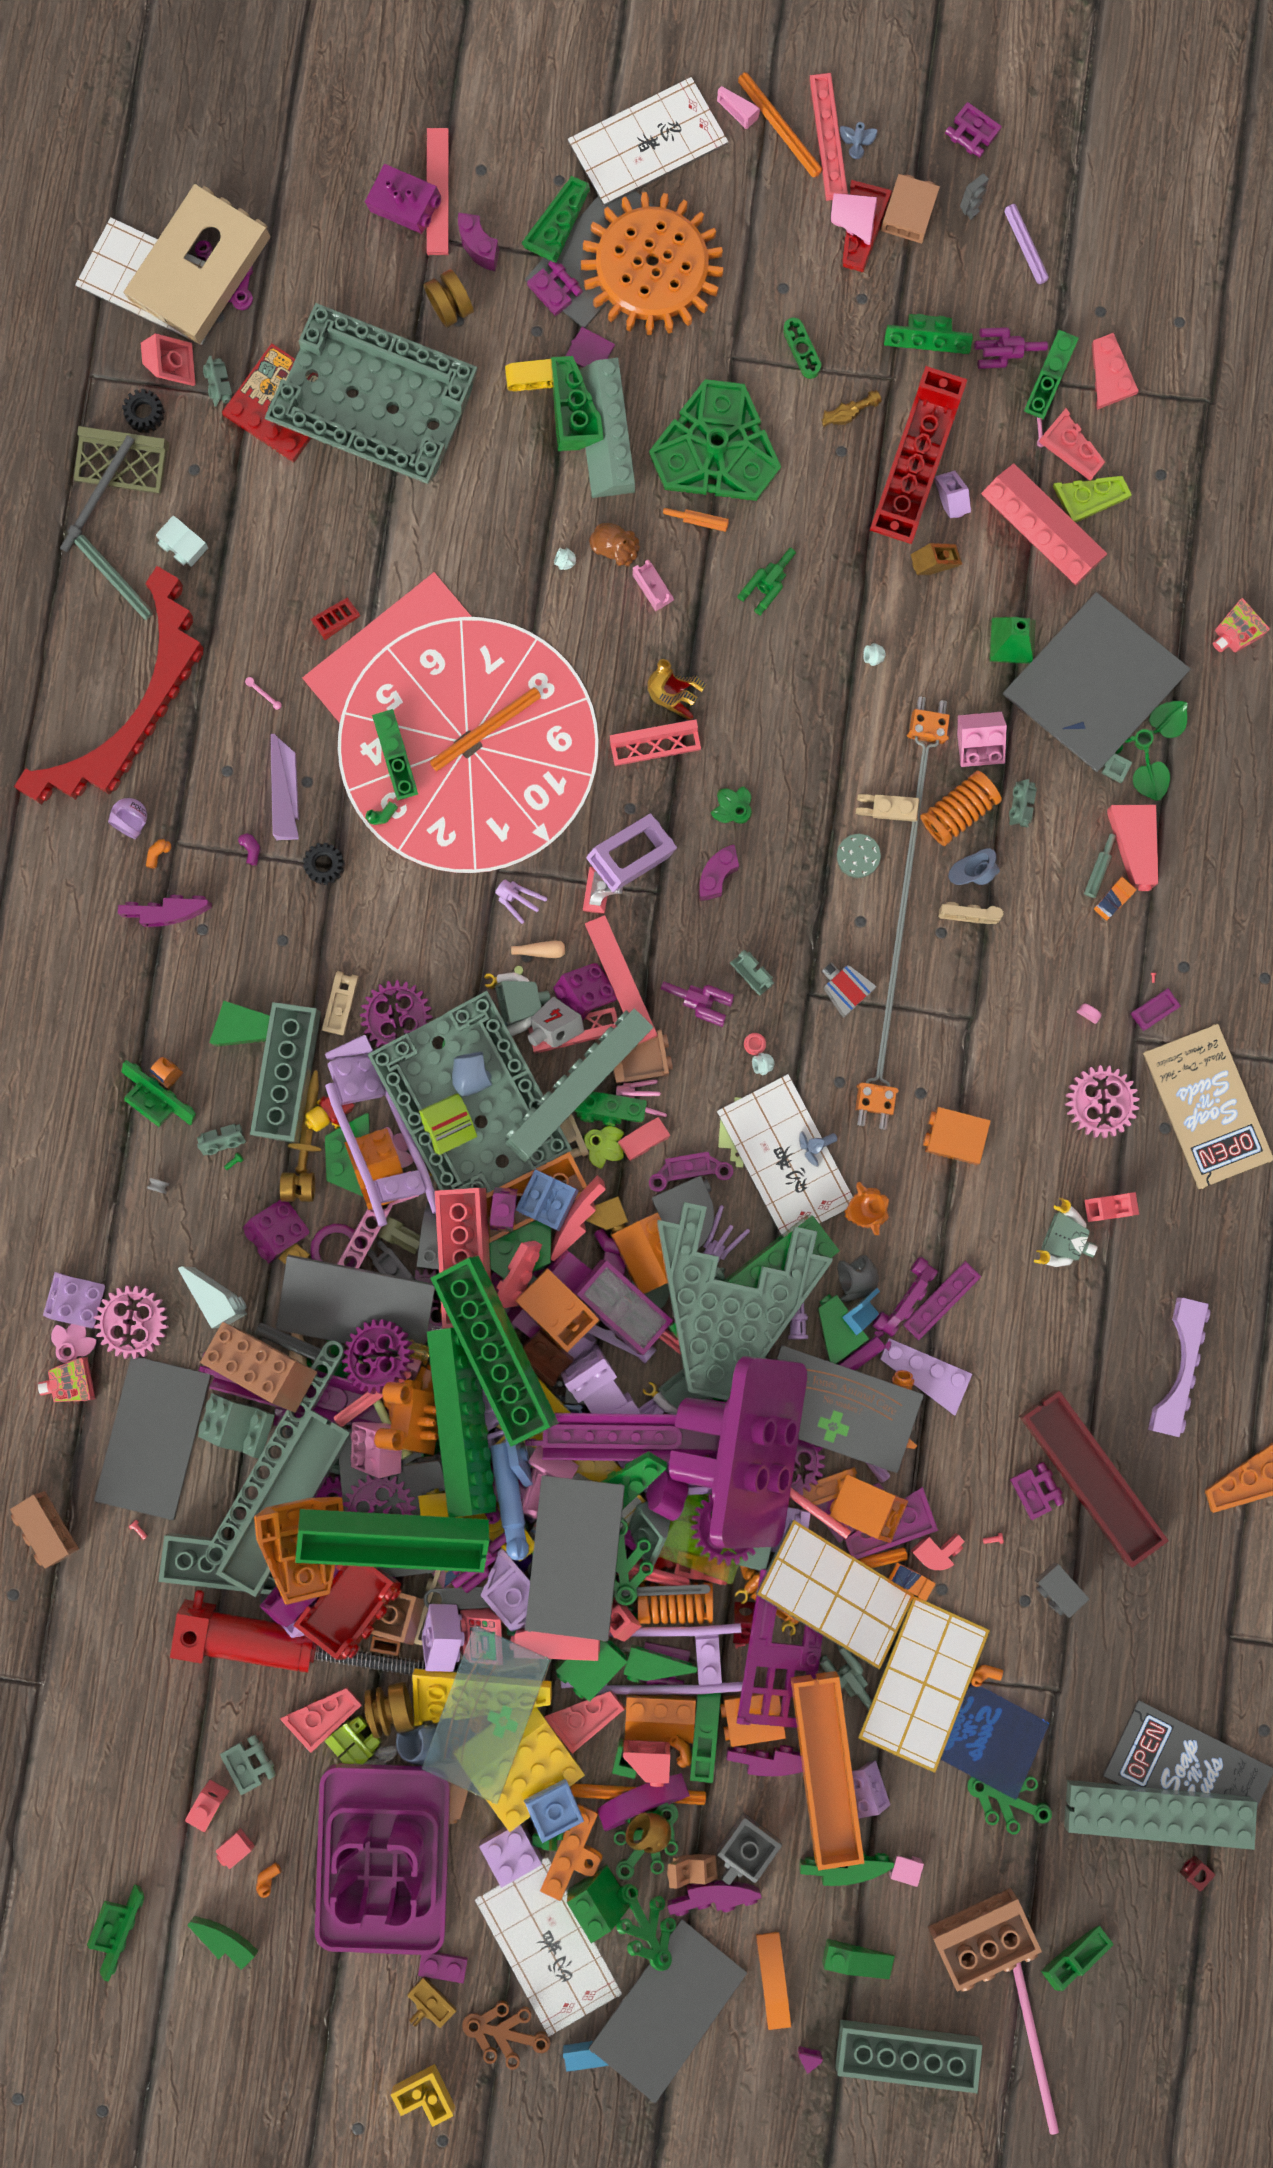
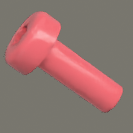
(134, 1525)
(999, 1538)

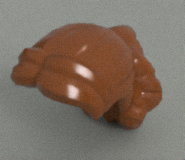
(615, 543)

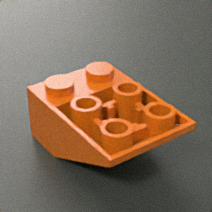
(557, 1310)

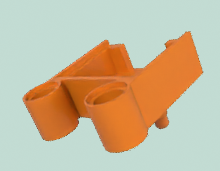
(413, 1420)

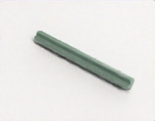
(114, 577)

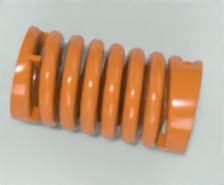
(963, 811)
(682, 1606)

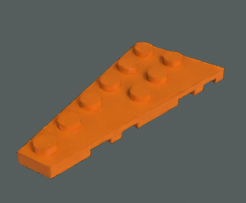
(1245, 1483)

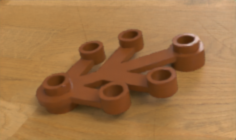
(503, 2033)

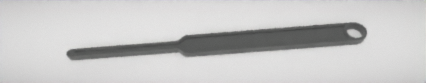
(474, 1600)

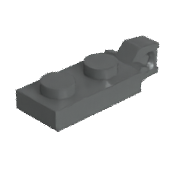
(973, 196)

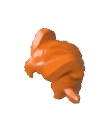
(868, 1208)

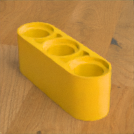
(529, 375)

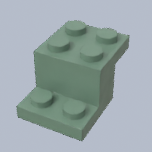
(235, 1425)

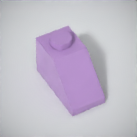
(953, 494)

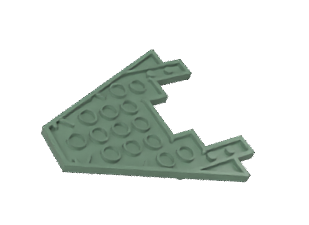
(728, 1320)

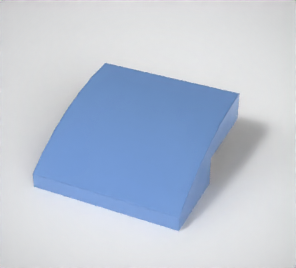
(547, 1200)

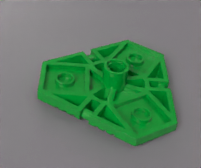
(740, 464)

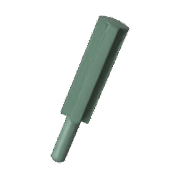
(1100, 868)

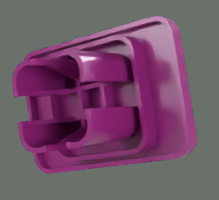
(754, 1453)
(382, 1859)

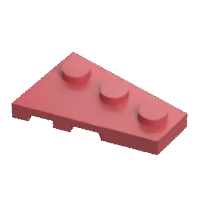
(1070, 445)
(321, 1718)
(585, 1719)

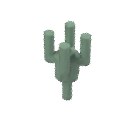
(850, 1675)

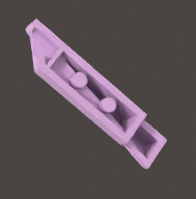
(284, 790)

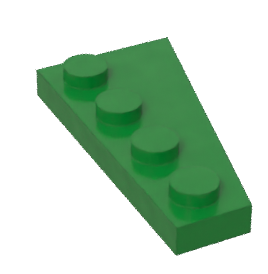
(556, 223)
(637, 1475)

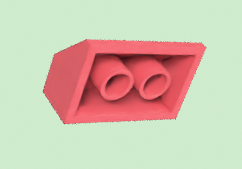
(649, 1760)

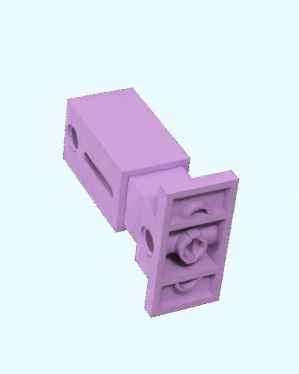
(593, 1382)

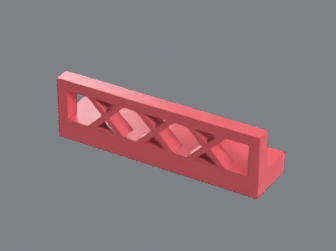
(655, 734)
(587, 1035)

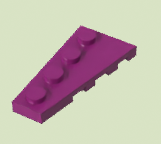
(915, 1523)

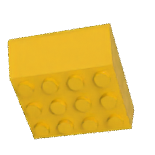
(536, 1766)

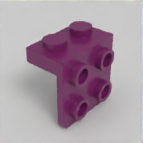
(585, 989)
(275, 1230)

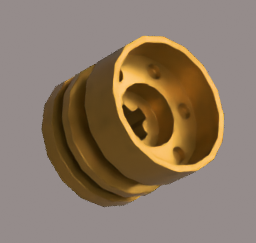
(390, 1709)

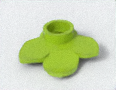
(607, 1146)

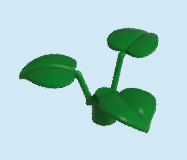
(1171, 722)

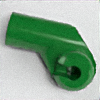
(381, 817)

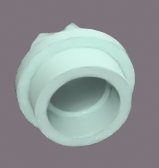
(565, 559)
(874, 654)
(762, 1063)

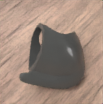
(857, 1283)

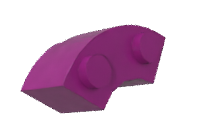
(479, 246)
(716, 871)

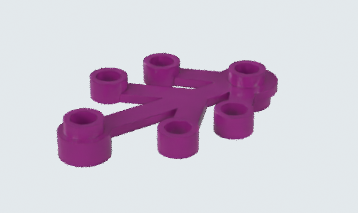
(242, 290)

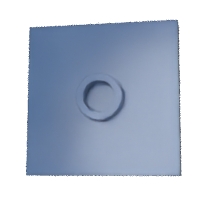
(519, 1463)
(553, 1810)

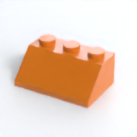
(642, 1253)
(660, 1717)

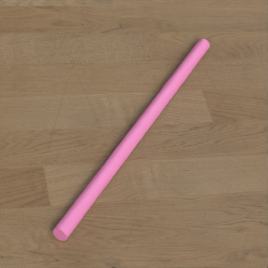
(1035, 2049)

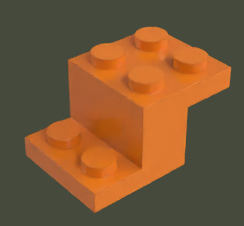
(379, 1157)

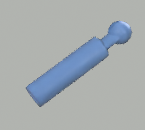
(509, 1503)

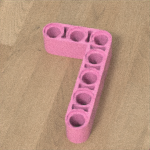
(365, 1233)

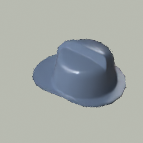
(975, 868)

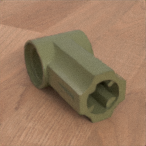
(397, 1233)

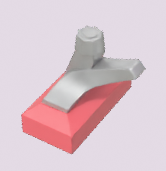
(597, 893)

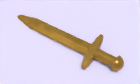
(306, 1133)

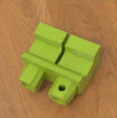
(346, 1735)

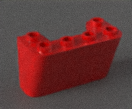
(350, 1610)

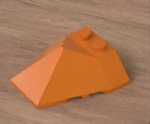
(277, 1537)

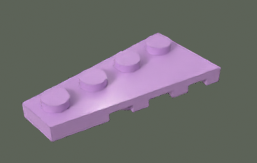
(932, 1376)

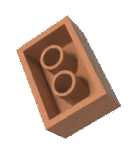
(43, 1529)
(401, 1619)

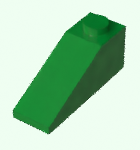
(652, 1665)
(856, 1960)

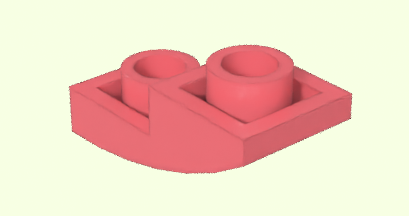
(644, 1138)

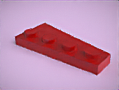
(855, 250)

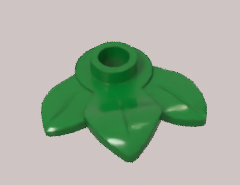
(730, 803)

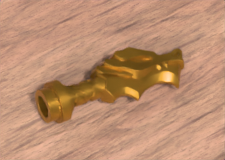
(847, 412)

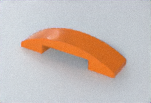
(773, 1980)

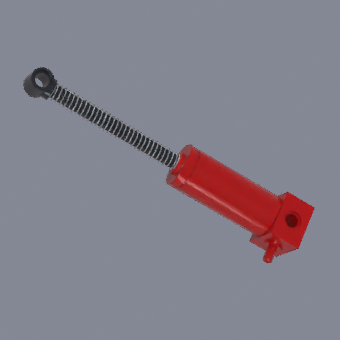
(204, 1633)

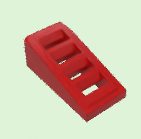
(324, 616)

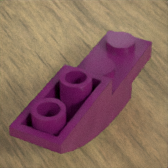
(173, 911)
(760, 1763)
(724, 1895)

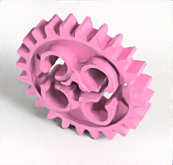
(1122, 1101)
(151, 1325)

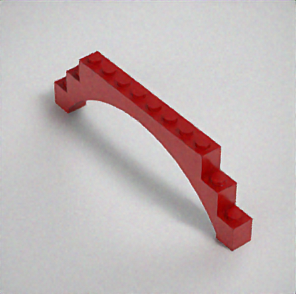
(109, 761)

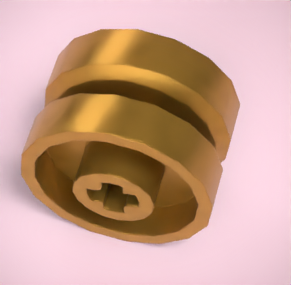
(448, 298)

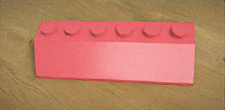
(1044, 524)
(461, 1230)

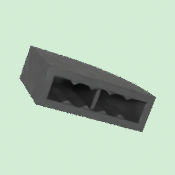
(694, 1191)
(428, 1241)

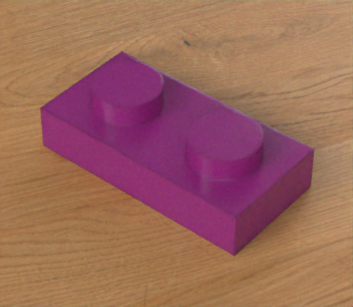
(443, 1967)

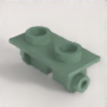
(215, 372)
(1023, 793)
(758, 980)
(211, 1143)

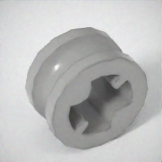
(157, 1185)

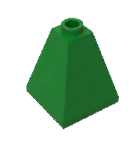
(1012, 640)

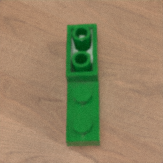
(1051, 374)
(395, 754)
(705, 1737)
(872, 1868)

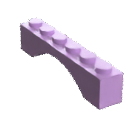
(1189, 1321)

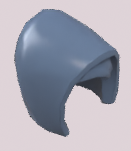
(470, 1074)
(415, 1744)

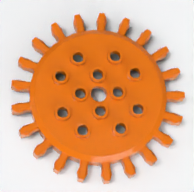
(662, 299)

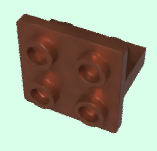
(546, 1357)

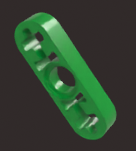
(801, 357)

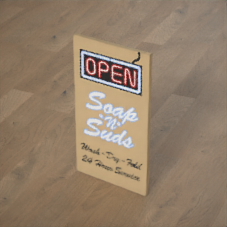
(1208, 1106)

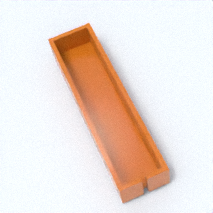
(827, 1770)

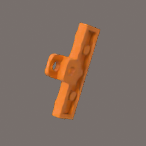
(572, 1856)

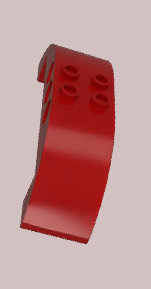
(918, 455)

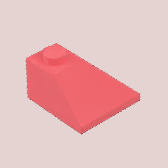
(169, 358)

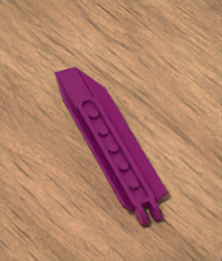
(335, 1398)
(620, 1437)

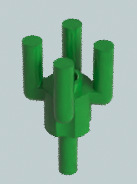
(767, 581)

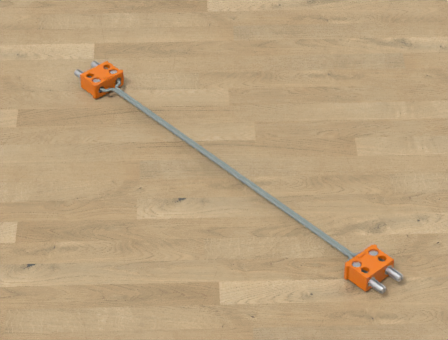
(877, 1095)

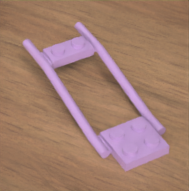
(356, 1082)
(707, 1662)

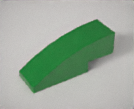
(223, 1940)
(1077, 1958)

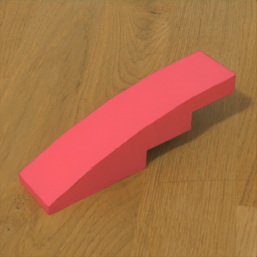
(574, 1225)

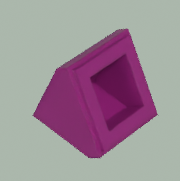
(810, 2058)

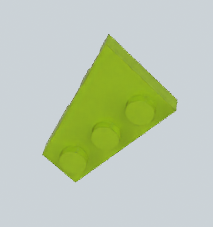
(1090, 497)

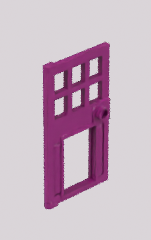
(774, 1655)

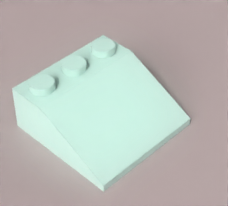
(213, 1299)

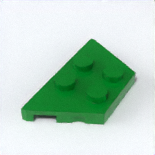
(338, 1163)
(504, 1248)

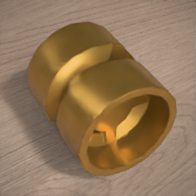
(289, 1187)

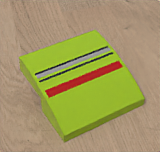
(448, 1123)

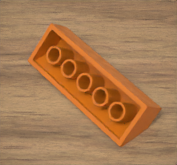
(561, 1168)

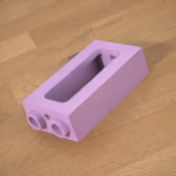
(617, 877)

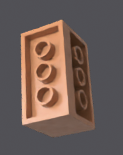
(258, 1367)
(976, 1943)

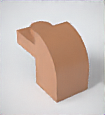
(692, 1869)

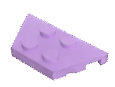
(507, 1592)

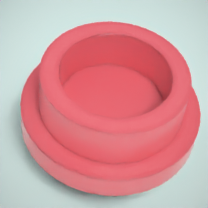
(754, 1043)

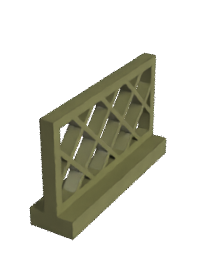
(115, 439)

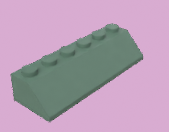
(611, 458)
(285, 1072)

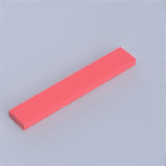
(828, 135)
(439, 176)
(617, 970)

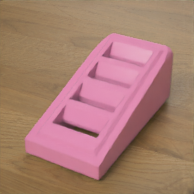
(741, 109)

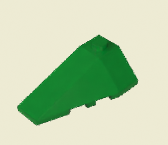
(575, 413)

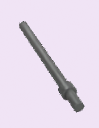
(75, 530)

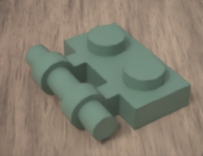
(241, 1767)

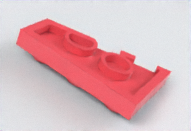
(1112, 373)
(520, 1273)

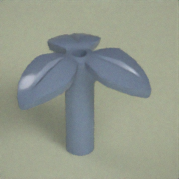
(857, 138)
(815, 1145)

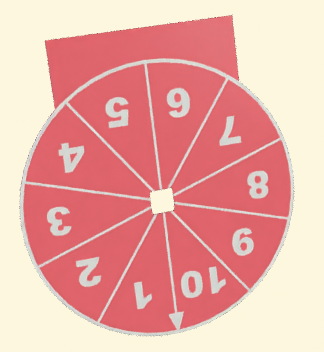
(442, 680)

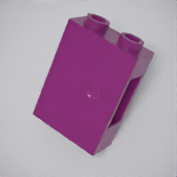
(403, 199)

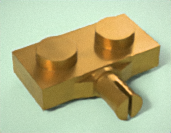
(430, 2003)

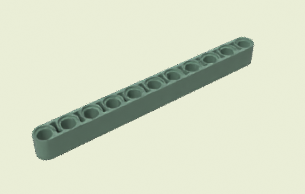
(266, 1458)

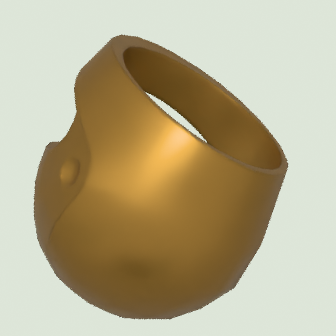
(655, 1833)

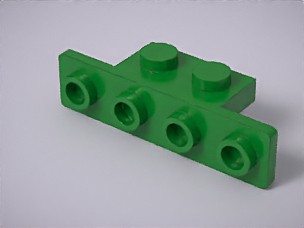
(928, 334)
(152, 1099)
(611, 1109)
(112, 1930)

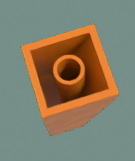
(868, 1508)

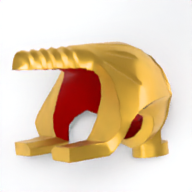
(667, 689)

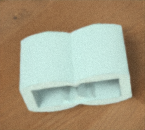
(181, 541)

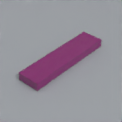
(941, 1300)

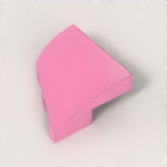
(855, 214)

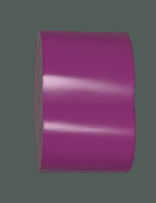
(667, 1496)

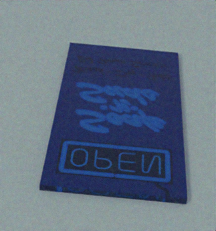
(994, 1740)

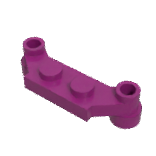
(688, 1167)
(905, 1308)

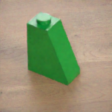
(239, 1026)
(836, 1333)

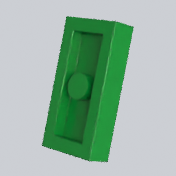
(620, 1765)

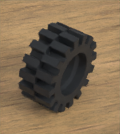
(143, 398)
(323, 850)

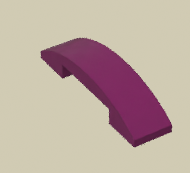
(641, 1800)

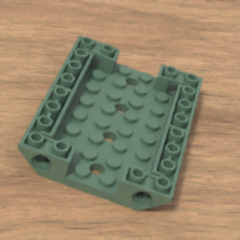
(385, 373)
(422, 1075)

